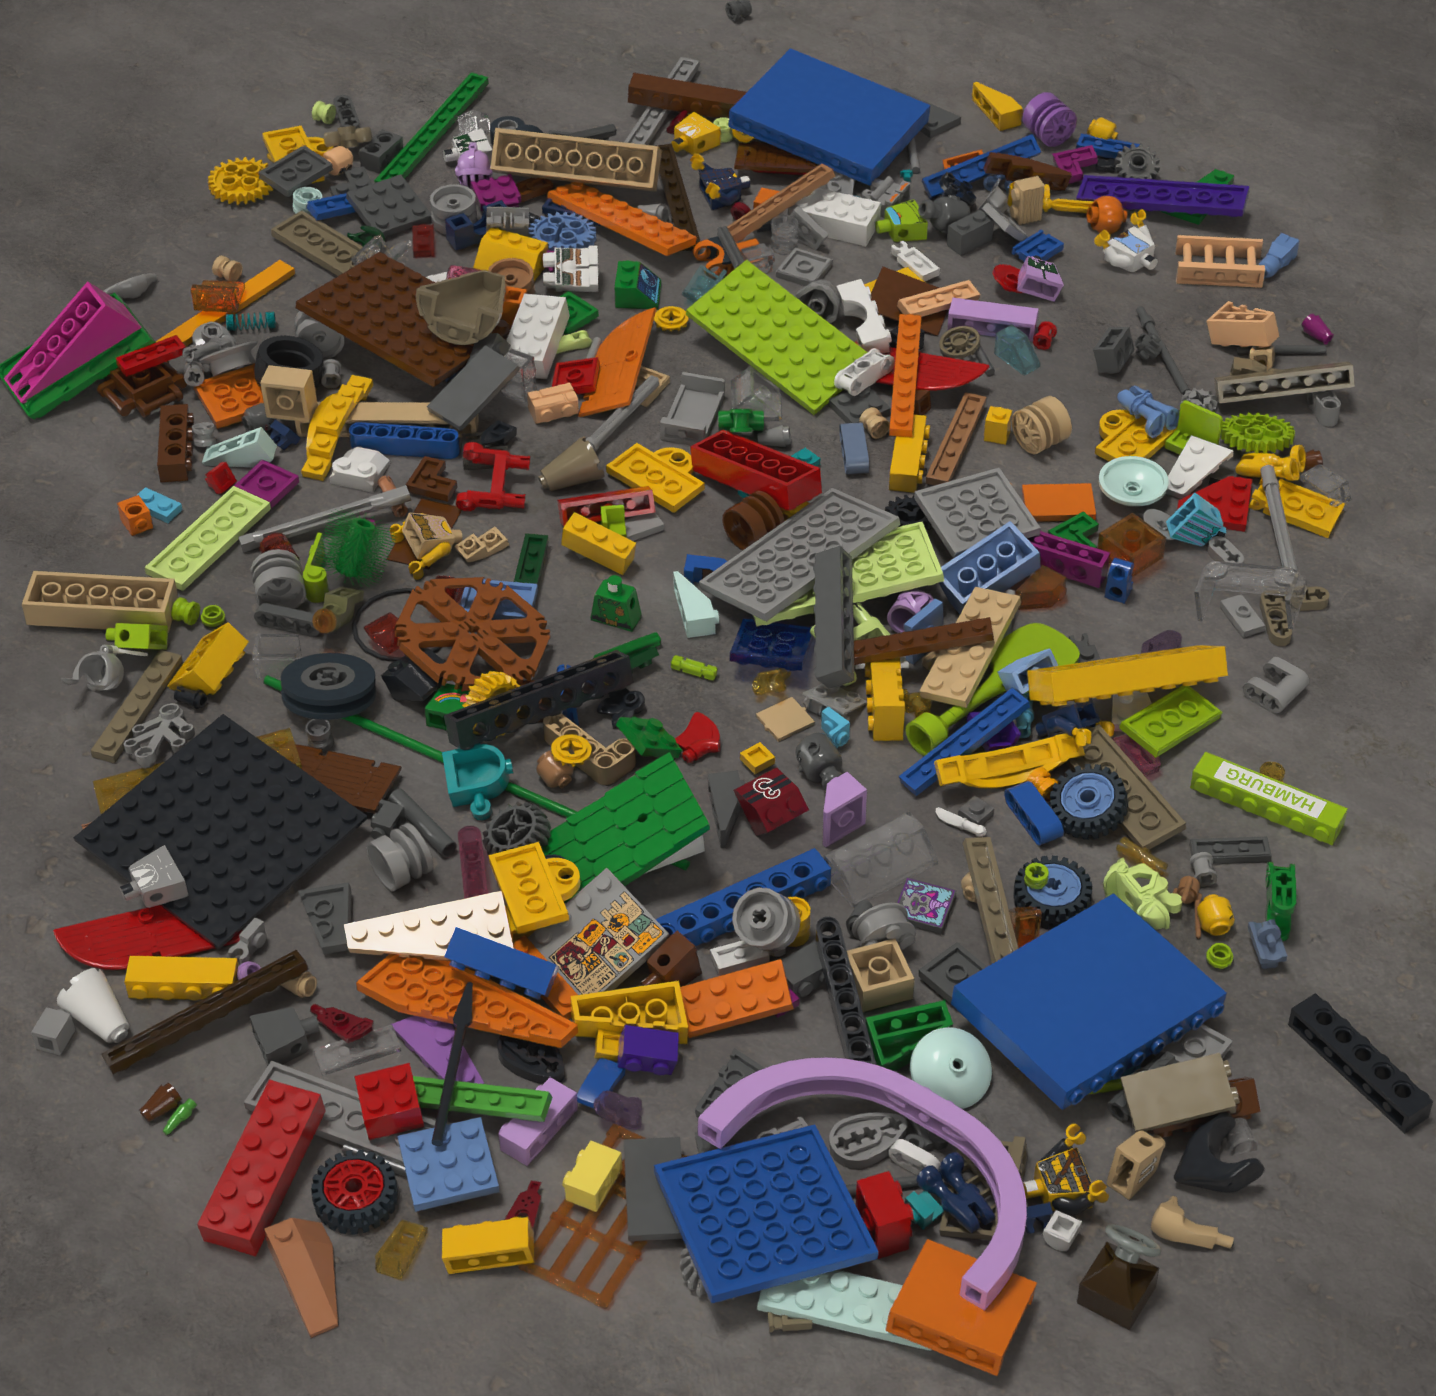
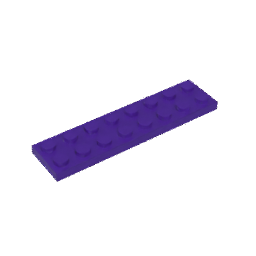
(1167, 195)

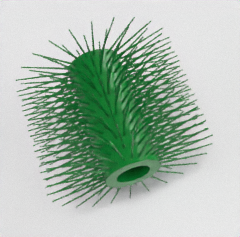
(354, 547)

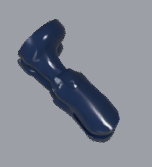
(968, 1199)

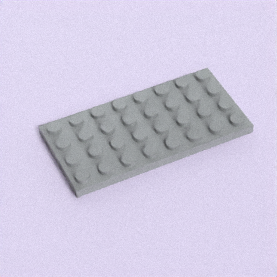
(781, 563)

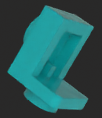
(924, 1208)

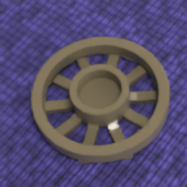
(960, 342)

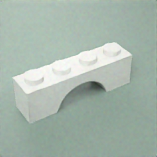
(856, 301)

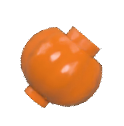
(1106, 214)

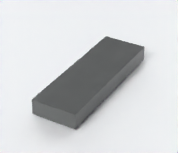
(1233, 849)

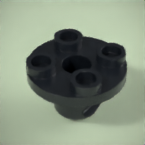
(956, 188)

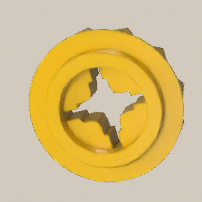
(678, 315)
(579, 745)

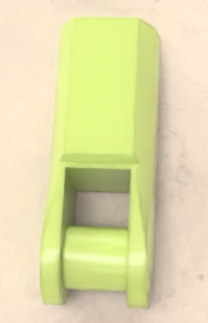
(574, 341)

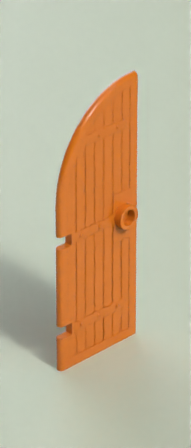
(619, 364)

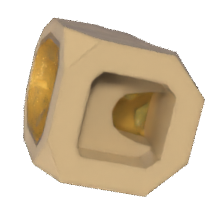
(1263, 355)

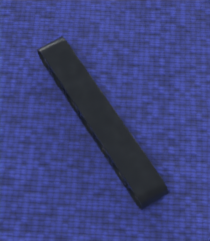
(843, 992)

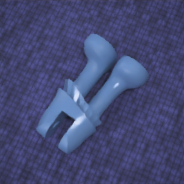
(1141, 403)

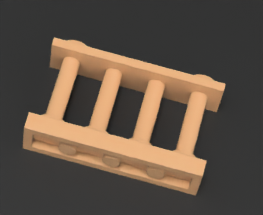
(1219, 273)

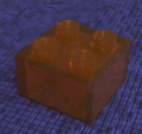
(1134, 542)

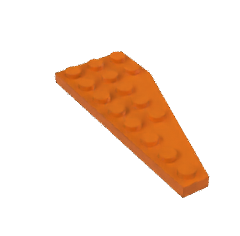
(434, 991)

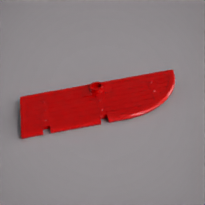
(939, 372)
(141, 932)

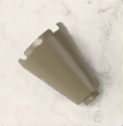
(572, 467)

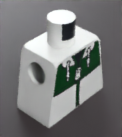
(461, 144)

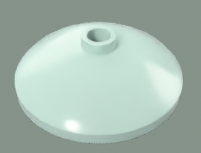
(1133, 481)
(933, 1066)

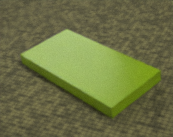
(1170, 720)

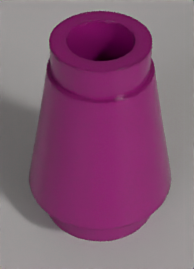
(1315, 327)

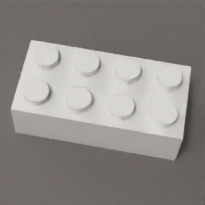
(842, 215)
(539, 329)

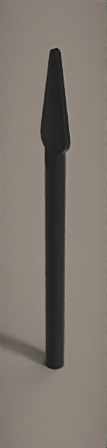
(461, 1020)

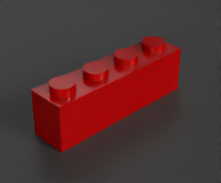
(635, 501)

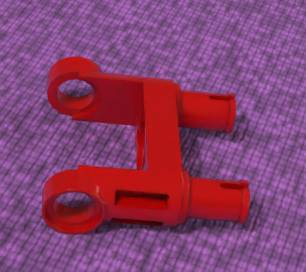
(496, 497)

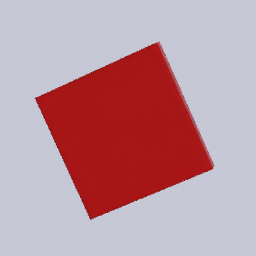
(580, 373)

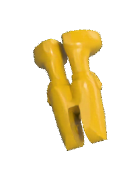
(1284, 467)

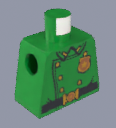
(616, 604)

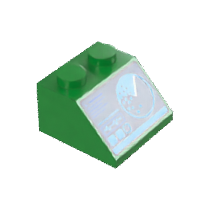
(636, 286)

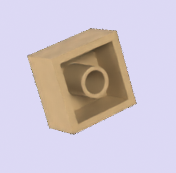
(289, 393)
(881, 974)

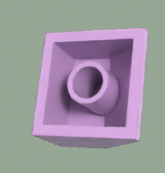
(843, 808)

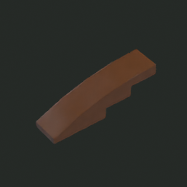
(1020, 168)

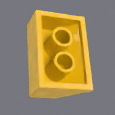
(501, 244)
(211, 660)

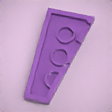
(433, 1044)

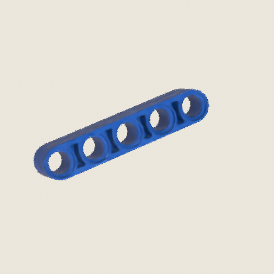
(406, 440)

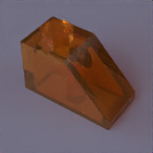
(1042, 589)
(1025, 923)

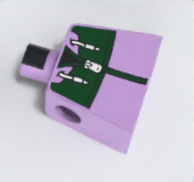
(1039, 279)

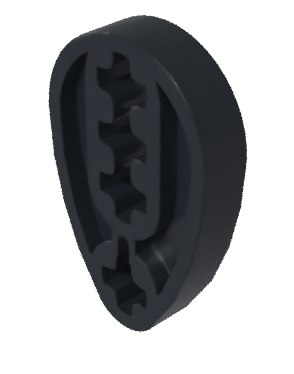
(531, 1067)

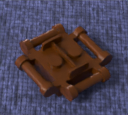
(144, 389)

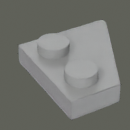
(809, 231)

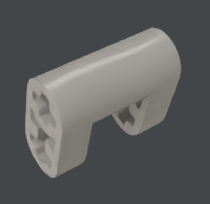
(1287, 688)

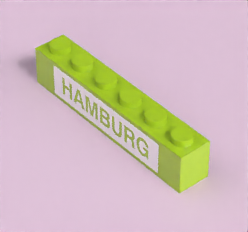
(1268, 798)

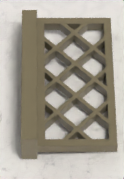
(1019, 1154)

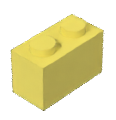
(592, 1175)

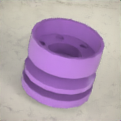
(1049, 119)

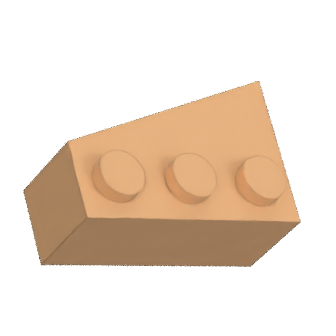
(1242, 326)

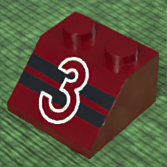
(770, 801)

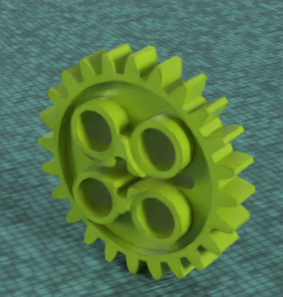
(1257, 432)

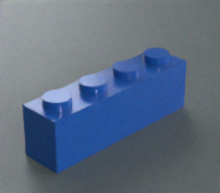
(502, 962)

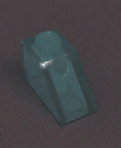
(1016, 350)

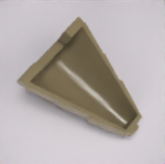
(463, 307)

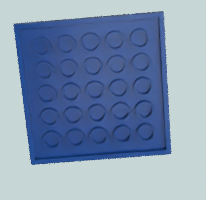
(764, 1213)

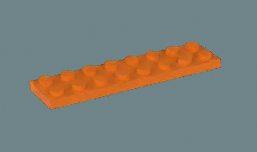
(622, 218)

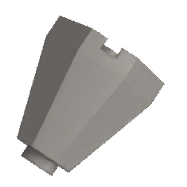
(821, 298)

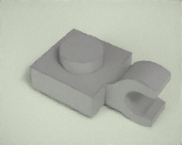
(250, 940)

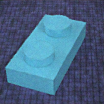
(160, 505)

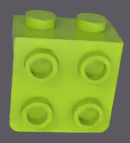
(1196, 422)

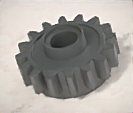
(1137, 163)

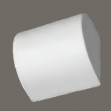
(1061, 1231)

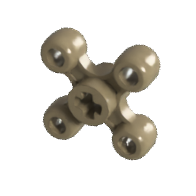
(347, 136)

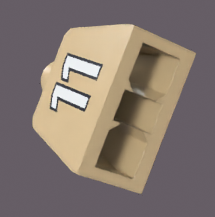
(1142, 1154)

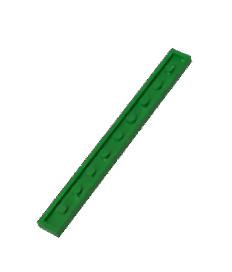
(435, 127)

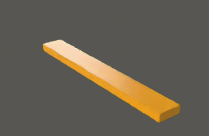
(254, 289)

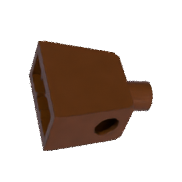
(673, 962)

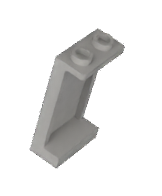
(693, 409)

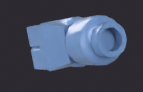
(1279, 254)

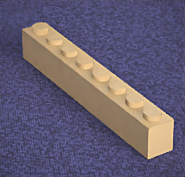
(392, 413)

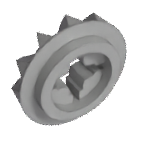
(1208, 399)

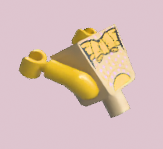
(428, 538)

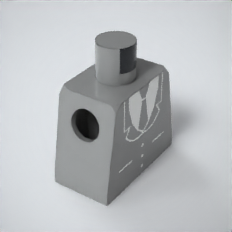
(155, 879)

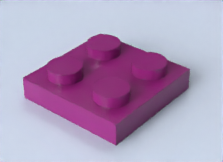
(268, 482)

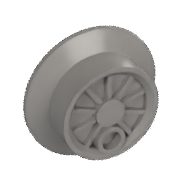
(230, 357)

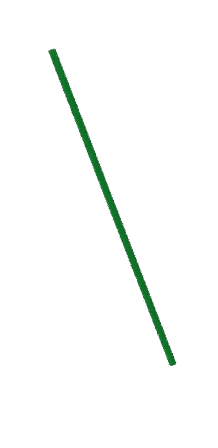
(437, 755)

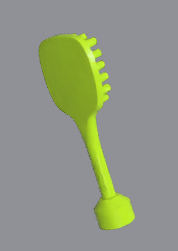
(931, 730)

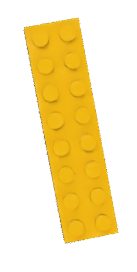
(1127, 674)

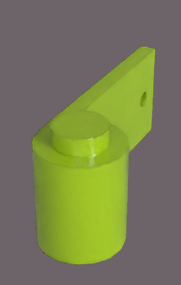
(314, 579)

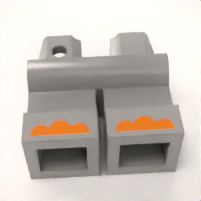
(888, 193)

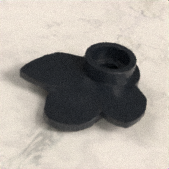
(622, 704)

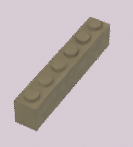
(1284, 382)

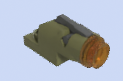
(337, 609)

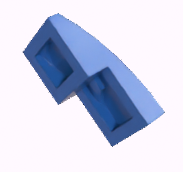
(601, 1078)

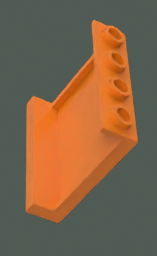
(941, 1320)

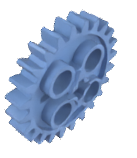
(563, 231)

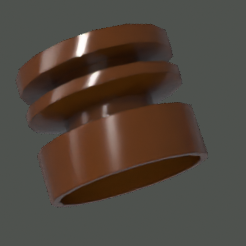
(751, 519)

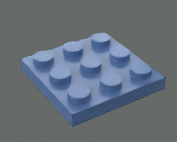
(451, 1171)

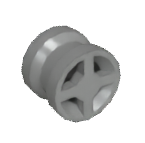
(204, 434)

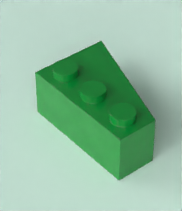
(898, 1032)

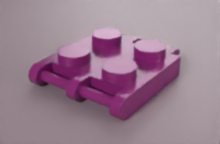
(495, 190)

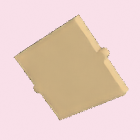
(785, 719)

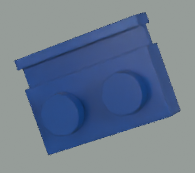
(1038, 245)

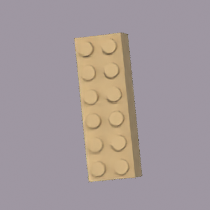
(97, 600)

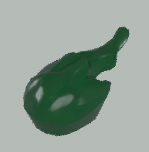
(365, 237)

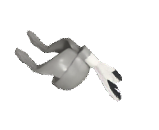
(101, 668)

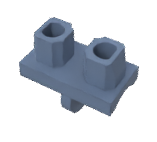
(1267, 943)

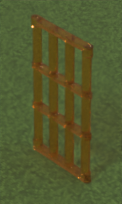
(584, 1230)

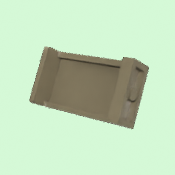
(1179, 1092)

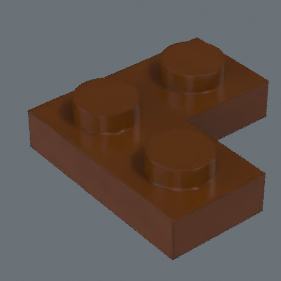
(427, 480)

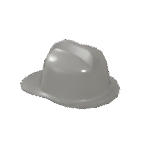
(996, 198)

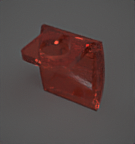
(383, 633)

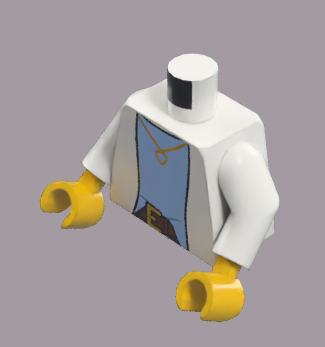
(1131, 248)

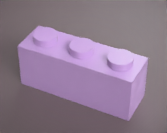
(527, 1138)

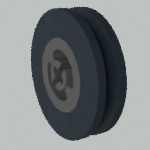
(328, 686)

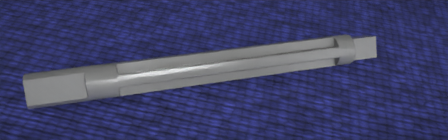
(319, 520)

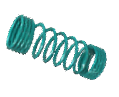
(269, 319)

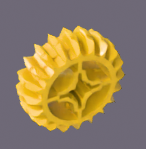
(489, 686)

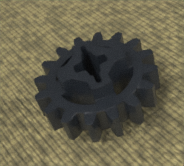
(907, 511)

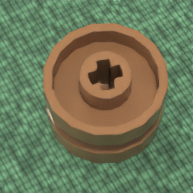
(516, 273)

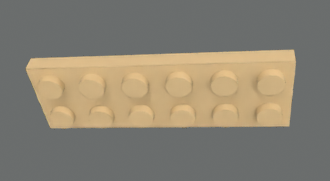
(961, 668)

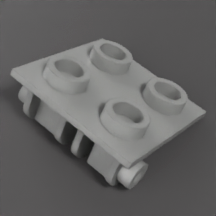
(508, 219)
(836, 698)

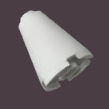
(95, 1005)

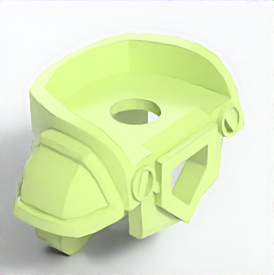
(1150, 902)

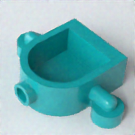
(476, 777)

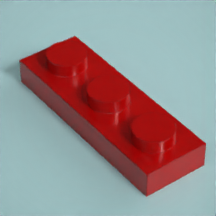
(150, 355)

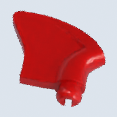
(699, 738)

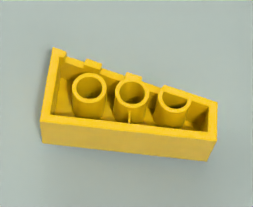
(886, 699)
(643, 1006)

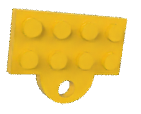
(284, 141)
(1127, 436)
(669, 479)
(534, 886)

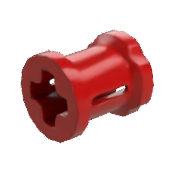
(1044, 335)

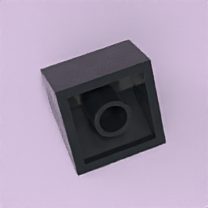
(408, 681)

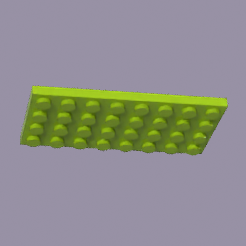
(776, 335)

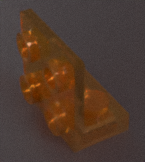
(217, 296)

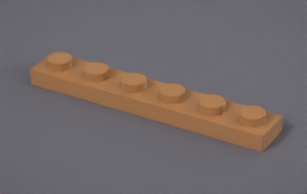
(781, 201)
(956, 439)

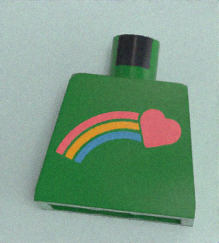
(443, 703)

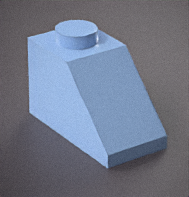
(1016, 673)

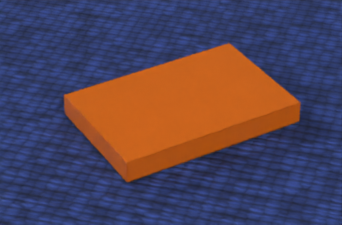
(1058, 501)

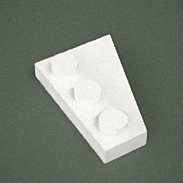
(1194, 464)

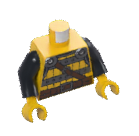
(1064, 1179)

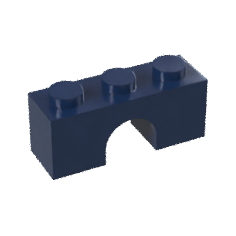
(464, 233)

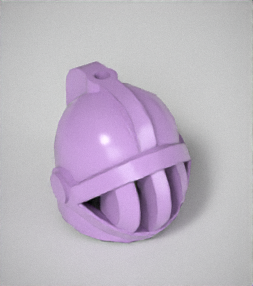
(471, 163)
(906, 606)

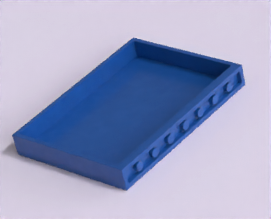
(829, 116)
(1088, 1000)

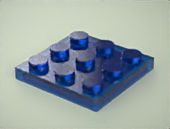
(771, 645)

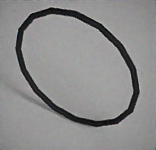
(362, 608)

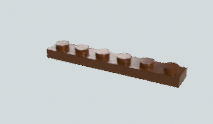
(923, 640)

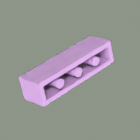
(992, 317)

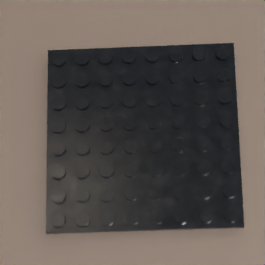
(233, 822)

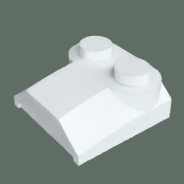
(359, 469)

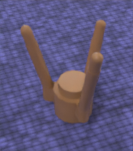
(1189, 892)

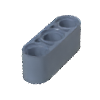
(854, 448)

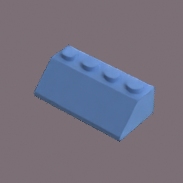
(990, 564)

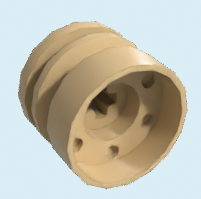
(1041, 425)

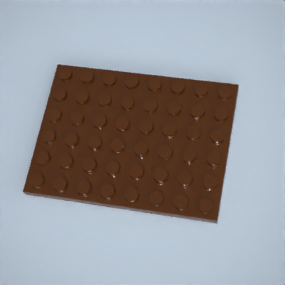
(380, 312)

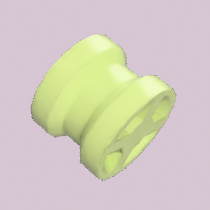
(323, 112)
(726, 132)

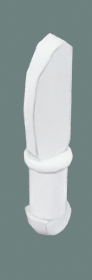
(959, 822)

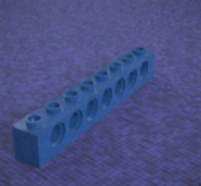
(713, 914)

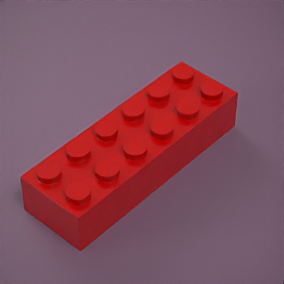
(756, 468)
(261, 1168)

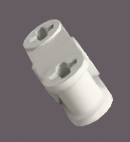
(864, 371)

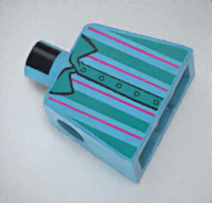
(1196, 522)

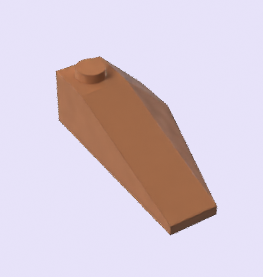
(307, 1267)

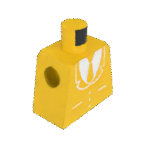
(696, 135)

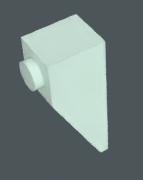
(242, 450)
(694, 607)

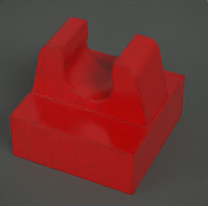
(220, 478)

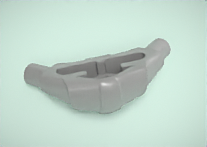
(133, 286)

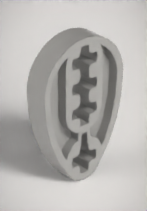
(869, 1151)

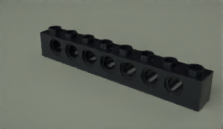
(527, 698)

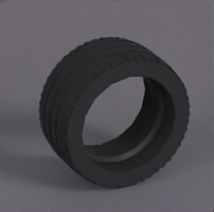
(289, 352)

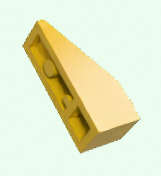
(998, 107)

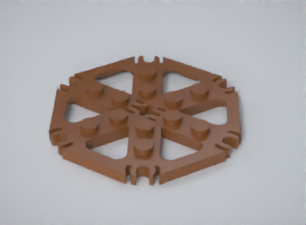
(457, 624)

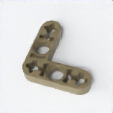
(1316, 600)

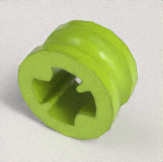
(1030, 879)

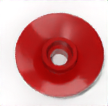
(1007, 277)

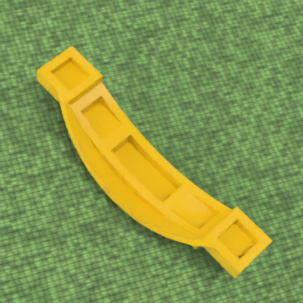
(328, 424)
(1007, 765)

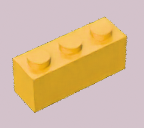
(598, 543)
(488, 1245)

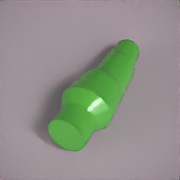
(181, 1114)

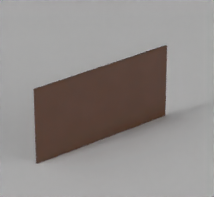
(402, 551)

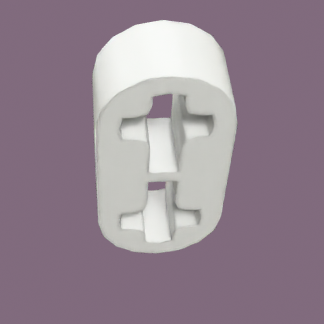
(911, 1157)

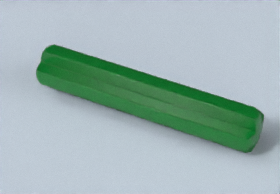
(635, 646)

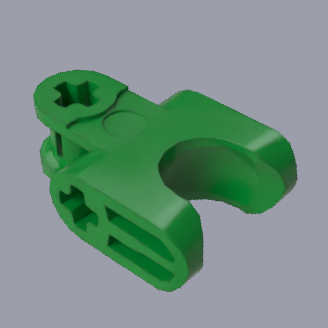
(741, 420)
(1280, 896)

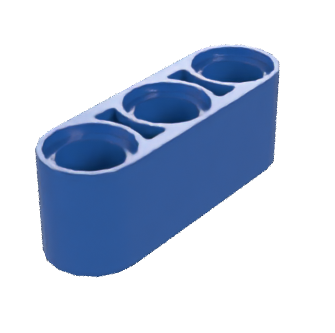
(1034, 813)

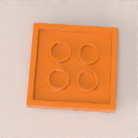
(229, 395)

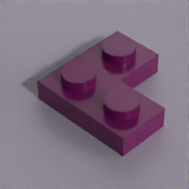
(1074, 159)

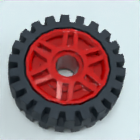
(335, 1195)

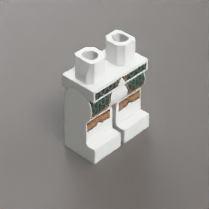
(574, 269)

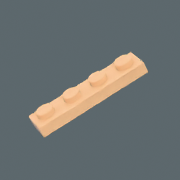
(937, 299)

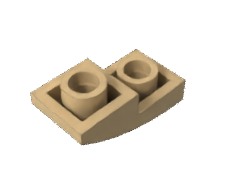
(484, 546)

